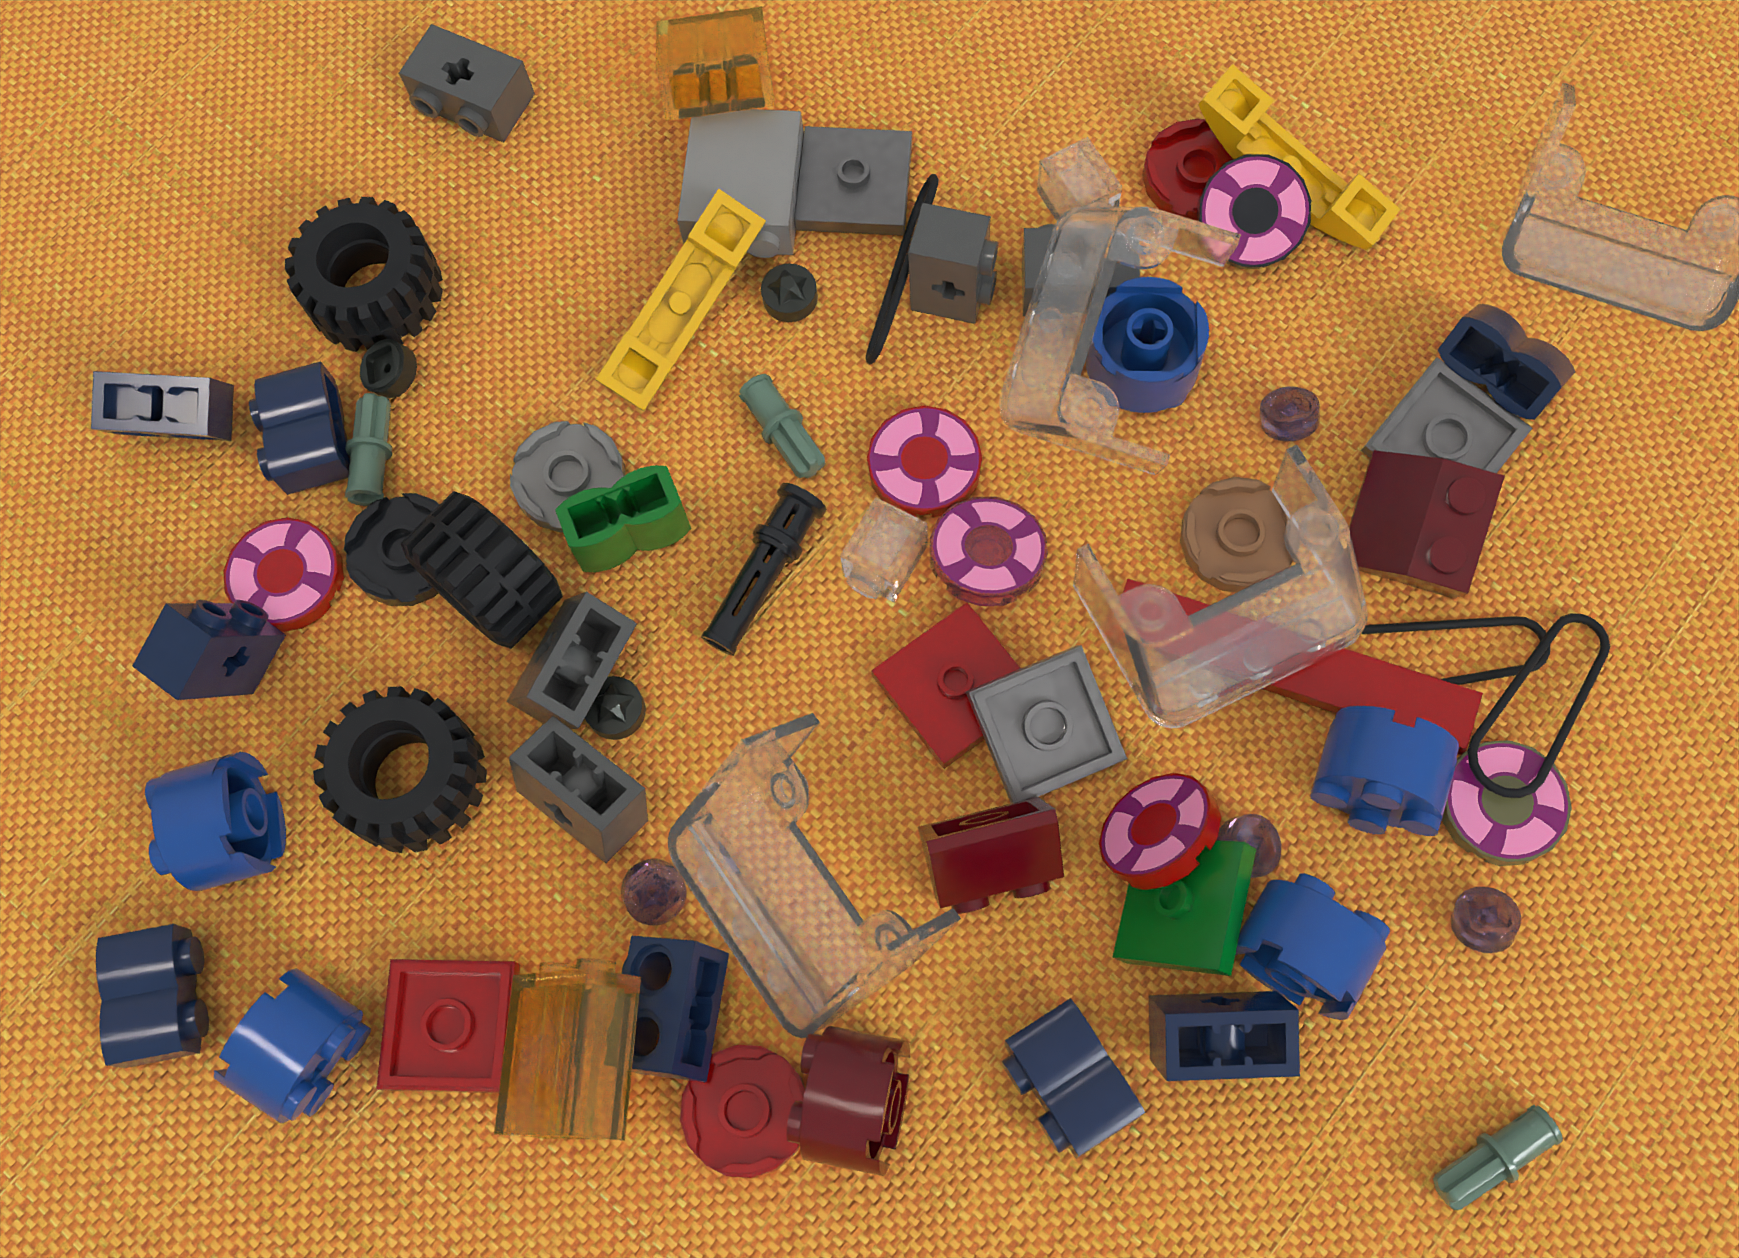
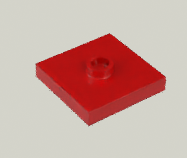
(932, 677)
(445, 1025)

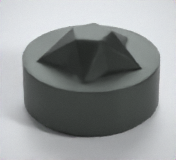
(789, 292)
(388, 368)
(616, 709)

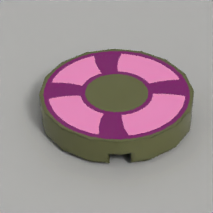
(1501, 827)

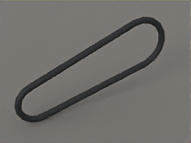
(899, 275)
(1469, 623)
(1568, 722)

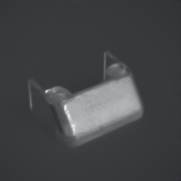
(1614, 254)
(1044, 380)
(1248, 640)
(776, 895)

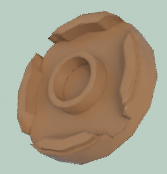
(1235, 534)

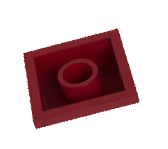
(1423, 520)
(993, 853)

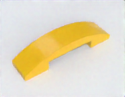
(1344, 210)
(681, 300)

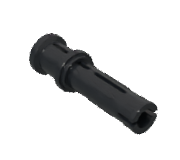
(783, 547)

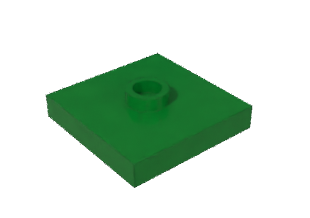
(1193, 920)

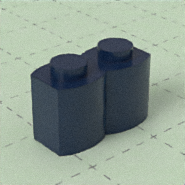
(1496, 352)
(300, 428)
(150, 996)
(1072, 1079)

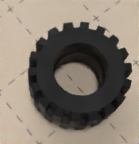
(341, 245)
(482, 569)
(364, 742)

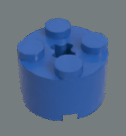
(1148, 344)
(1386, 771)
(215, 822)
(1311, 945)
(290, 1047)

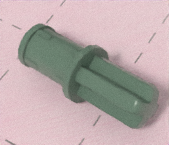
(782, 426)
(368, 450)
(1497, 1158)

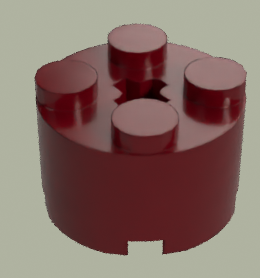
(850, 1099)

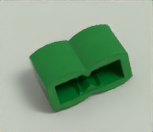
(614, 522)

